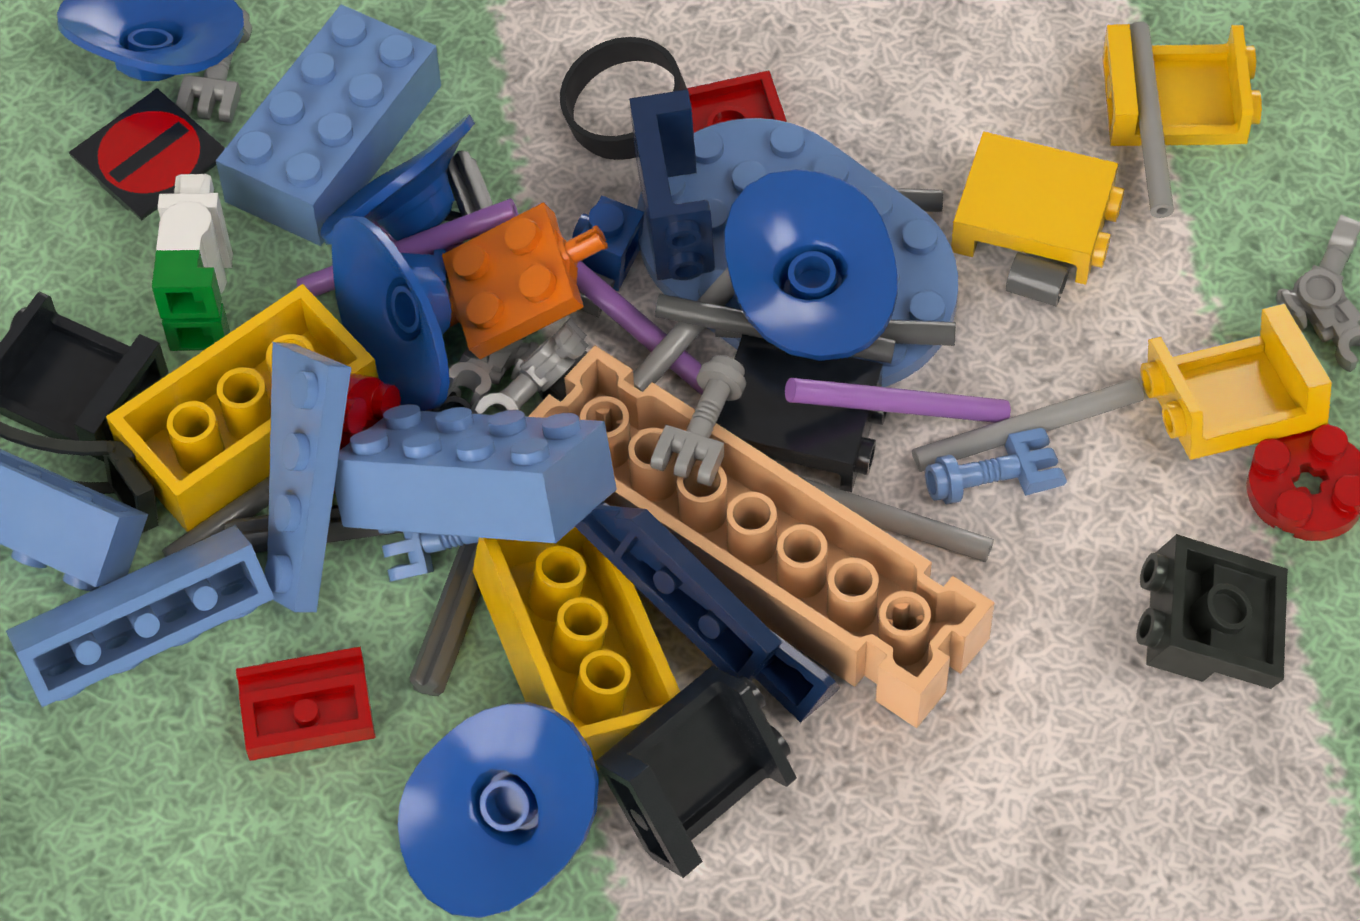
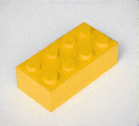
(208, 422)
(575, 634)

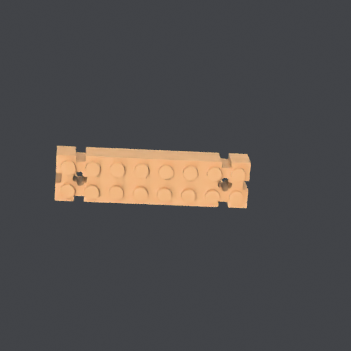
(788, 548)

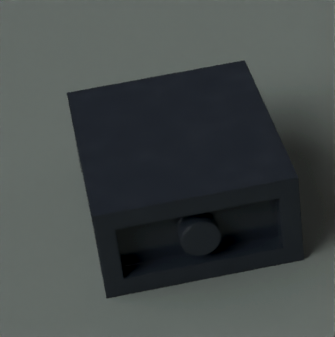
(69, 376)
(798, 432)
(694, 764)

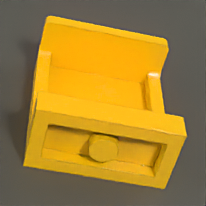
(1200, 90)
(1038, 203)
(1240, 388)

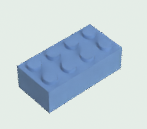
(329, 123)
(474, 474)

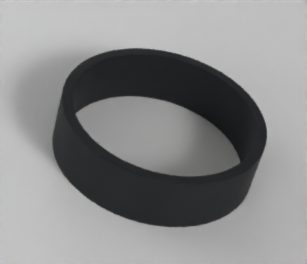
(594, 62)

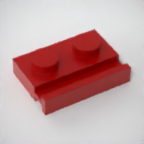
(305, 703)

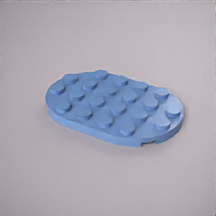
(748, 148)

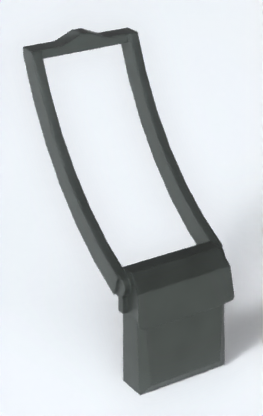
(122, 472)

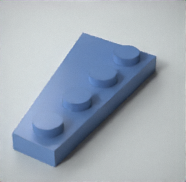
(304, 454)

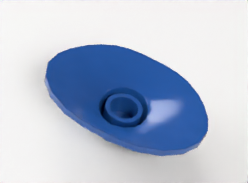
(154, 36)
(410, 195)
(811, 264)
(392, 311)
(497, 809)

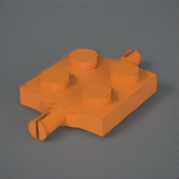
(516, 279)

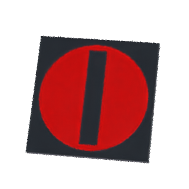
(145, 151)

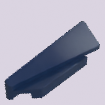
(705, 607)

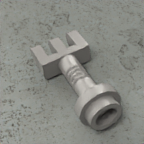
(213, 87)
(721, 381)

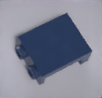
(664, 149)

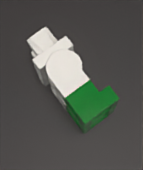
(191, 264)

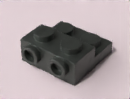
(1214, 613)

